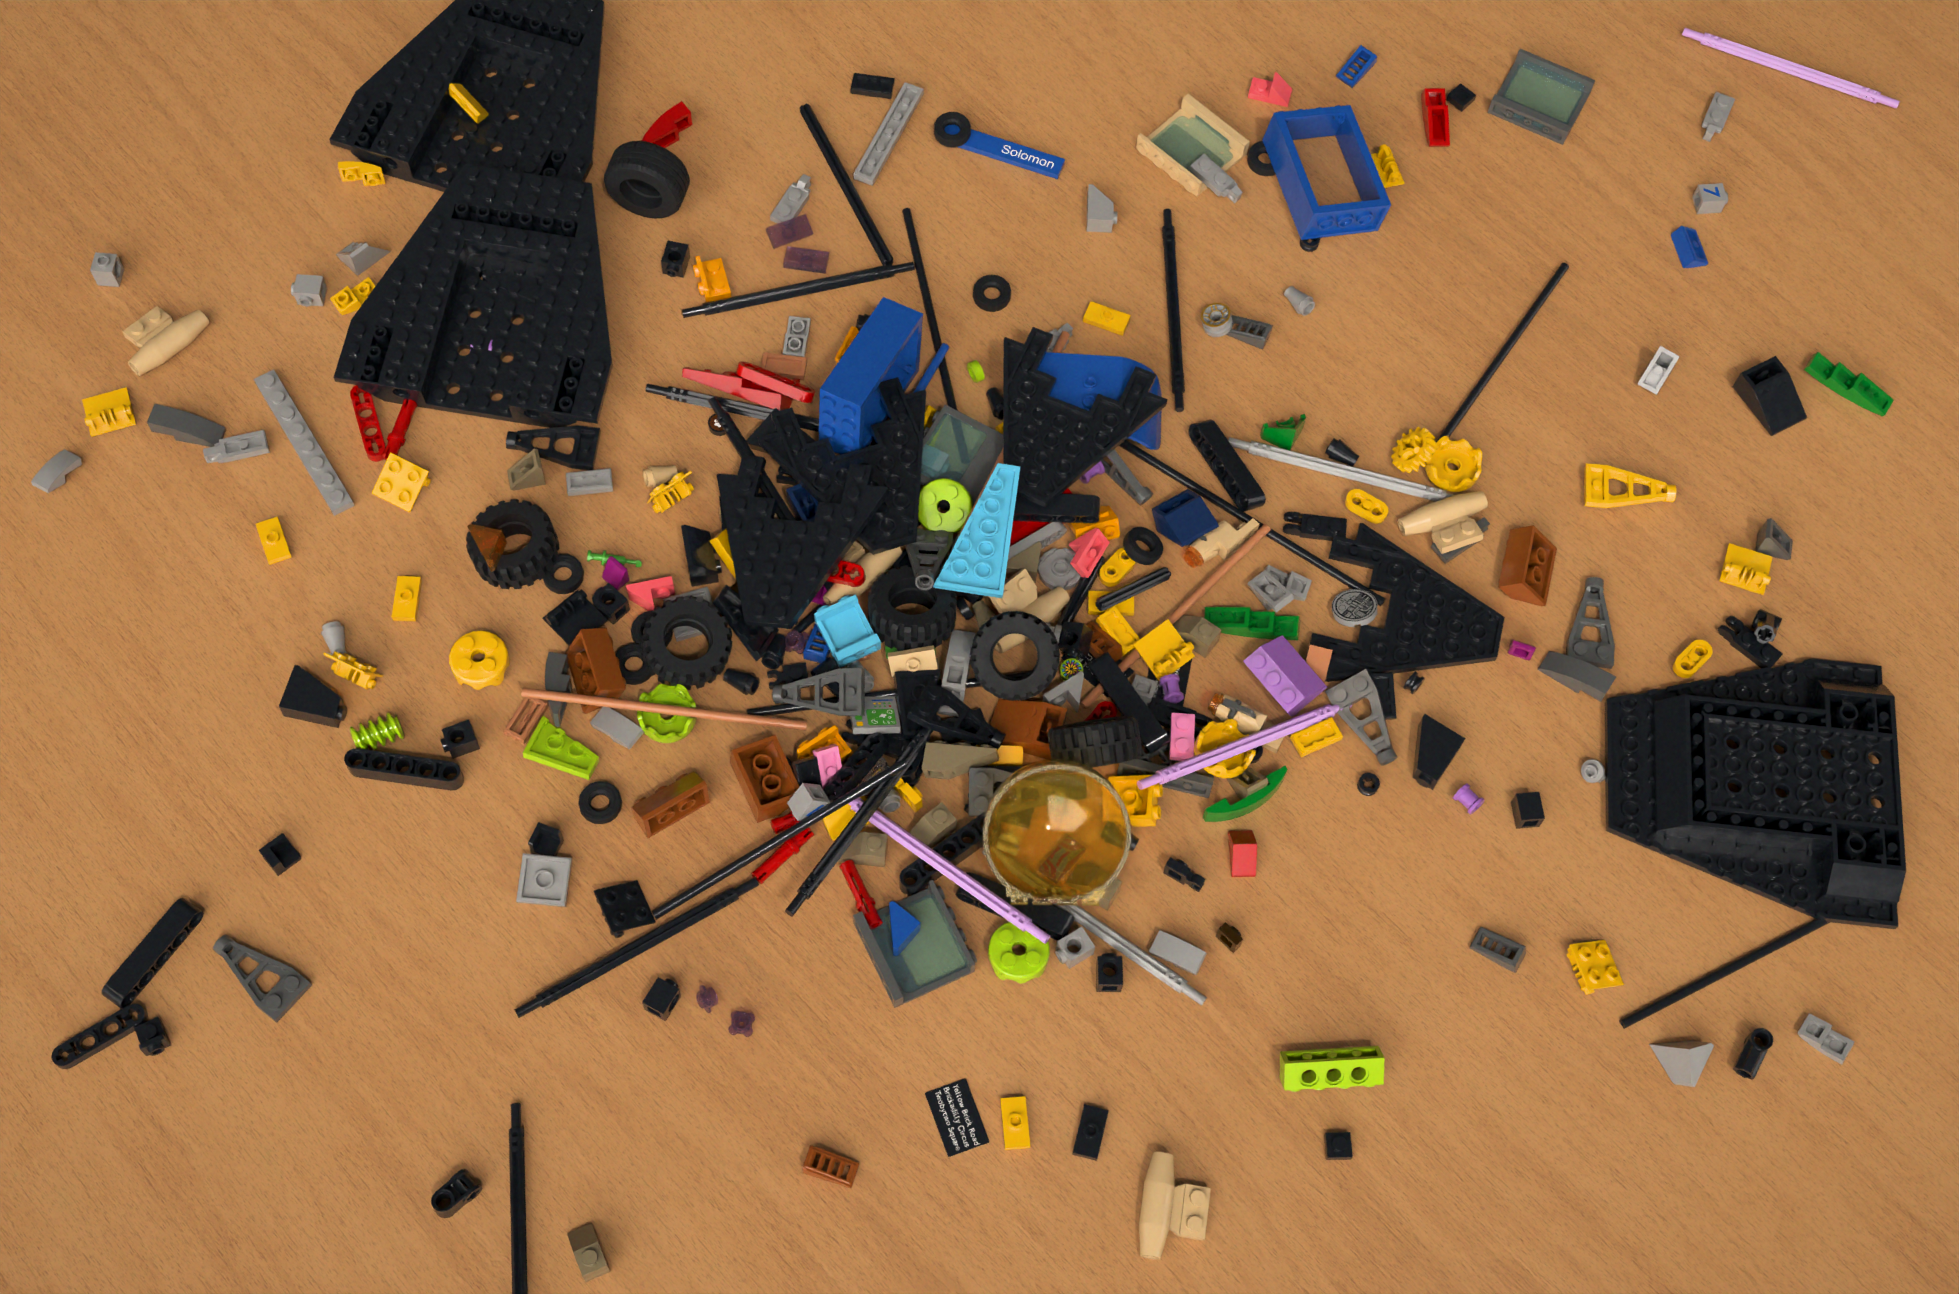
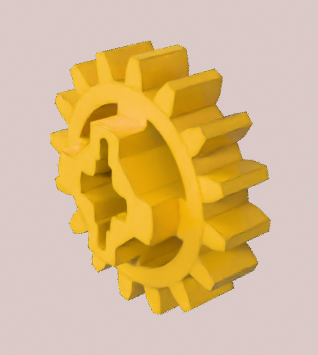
(1413, 450)

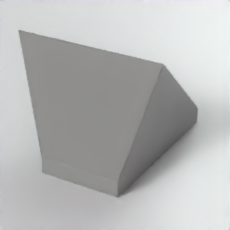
(360, 256)
(1683, 1060)

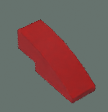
(1435, 117)
(667, 127)

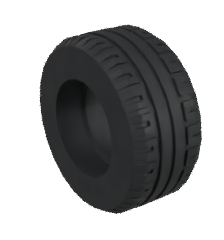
(646, 179)

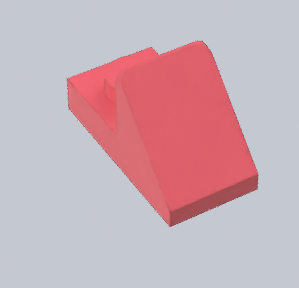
(1273, 92)
(1088, 551)
(644, 592)

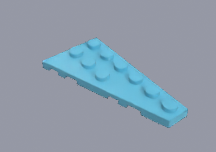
(982, 549)

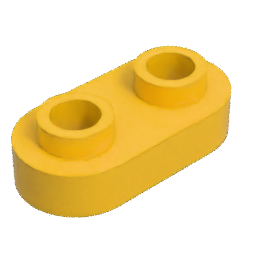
(1367, 505)
(1119, 566)
(1691, 660)

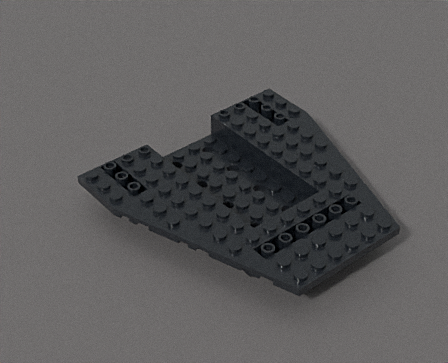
(409, 119)
(419, 312)
(1815, 856)

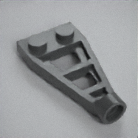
(1126, 479)
(932, 541)
(1596, 653)
(1352, 691)
(851, 692)
(981, 788)
(281, 996)

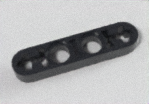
(871, 749)
(98, 1033)

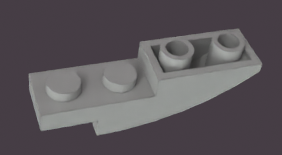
(957, 667)

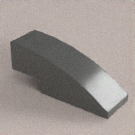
(184, 426)
(1577, 674)
(557, 680)

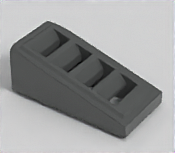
(1256, 326)
(1504, 961)

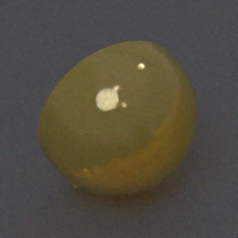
(1056, 834)

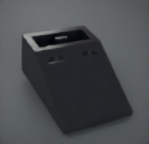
(1771, 395)

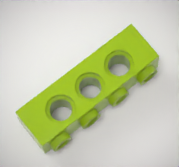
(1322, 1060)

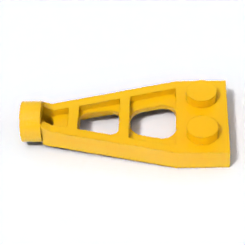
(1597, 487)

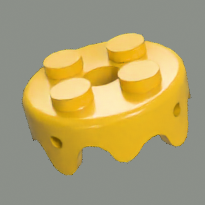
(1459, 453)
(484, 673)
(1219, 734)

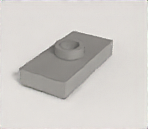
(589, 482)

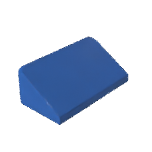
(1689, 247)

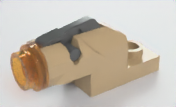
(1220, 541)
(1248, 718)

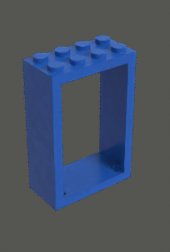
(1334, 219)
(881, 351)

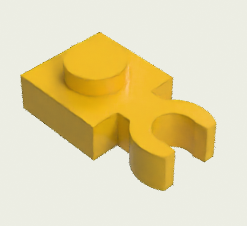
(910, 795)

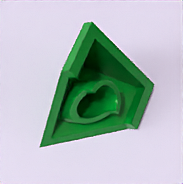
(1284, 434)

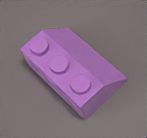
(1285, 675)

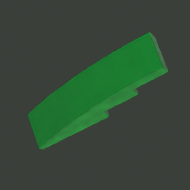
(1848, 385)
(1253, 624)

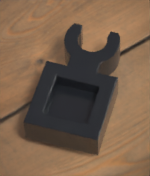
(790, 674)
(1181, 873)

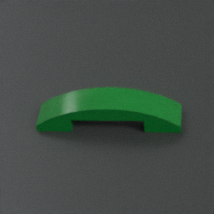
(1223, 811)

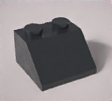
(700, 556)

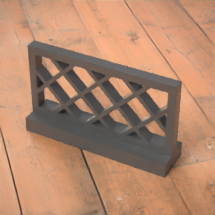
(1190, 783)

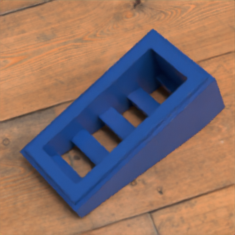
(1364, 54)
(812, 654)

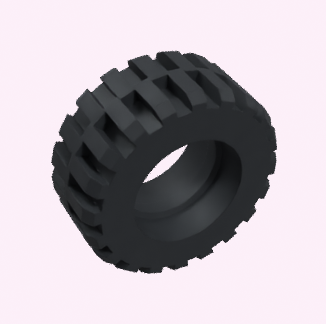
(531, 561)
(694, 615)
(1015, 623)
(908, 630)
(1097, 741)

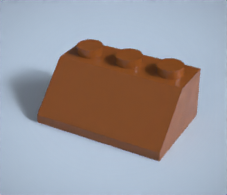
(1527, 566)
(595, 666)
(764, 777)
(671, 803)

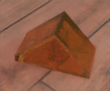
(489, 542)

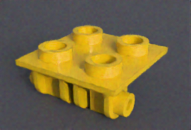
(1387, 167)
(108, 412)
(401, 482)
(675, 485)
(1746, 569)
(1164, 650)
(349, 668)
(1594, 966)

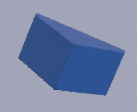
(903, 927)

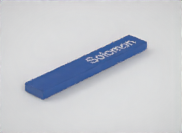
(1011, 152)

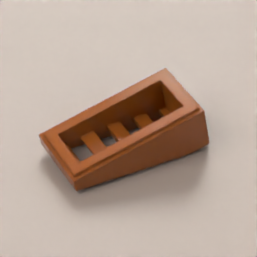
(1111, 647)
(833, 1158)

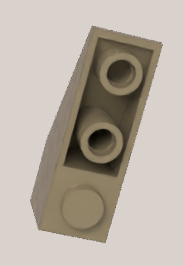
(951, 760)

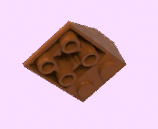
(1028, 724)

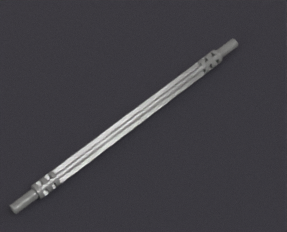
(1340, 470)
(1132, 952)

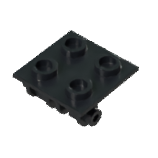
(573, 615)
(624, 907)

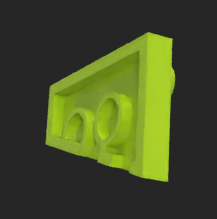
(557, 750)

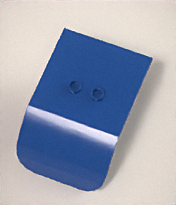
(1085, 376)

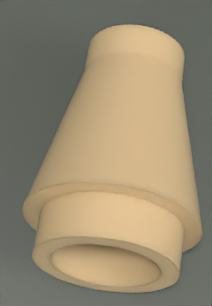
(658, 475)

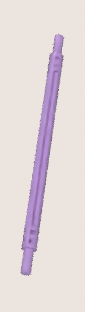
(1790, 68)
(1239, 746)
(953, 873)

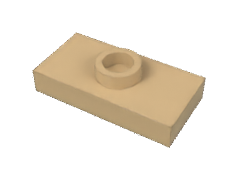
(913, 660)

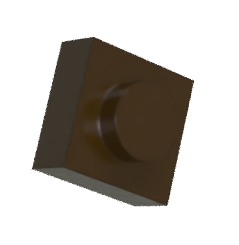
(1229, 937)

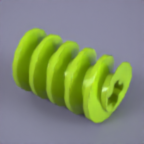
(377, 732)

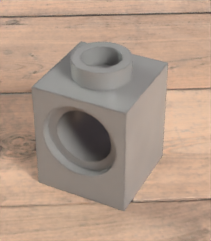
(107, 269)
(1082, 941)

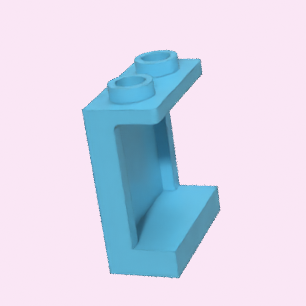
(846, 630)

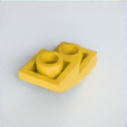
(368, 173)
(349, 299)

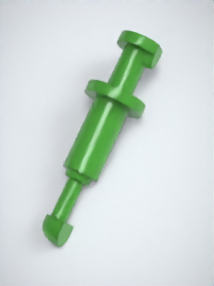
(604, 558)

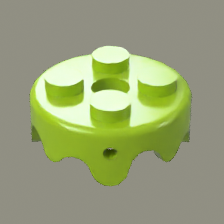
(958, 498)
(667, 730)
(1012, 966)

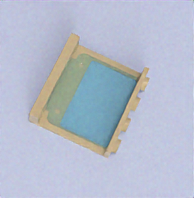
(1186, 138)

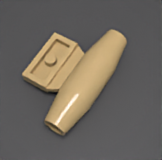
(162, 337)
(1447, 521)
(873, 566)
(1021, 595)
(1169, 1207)

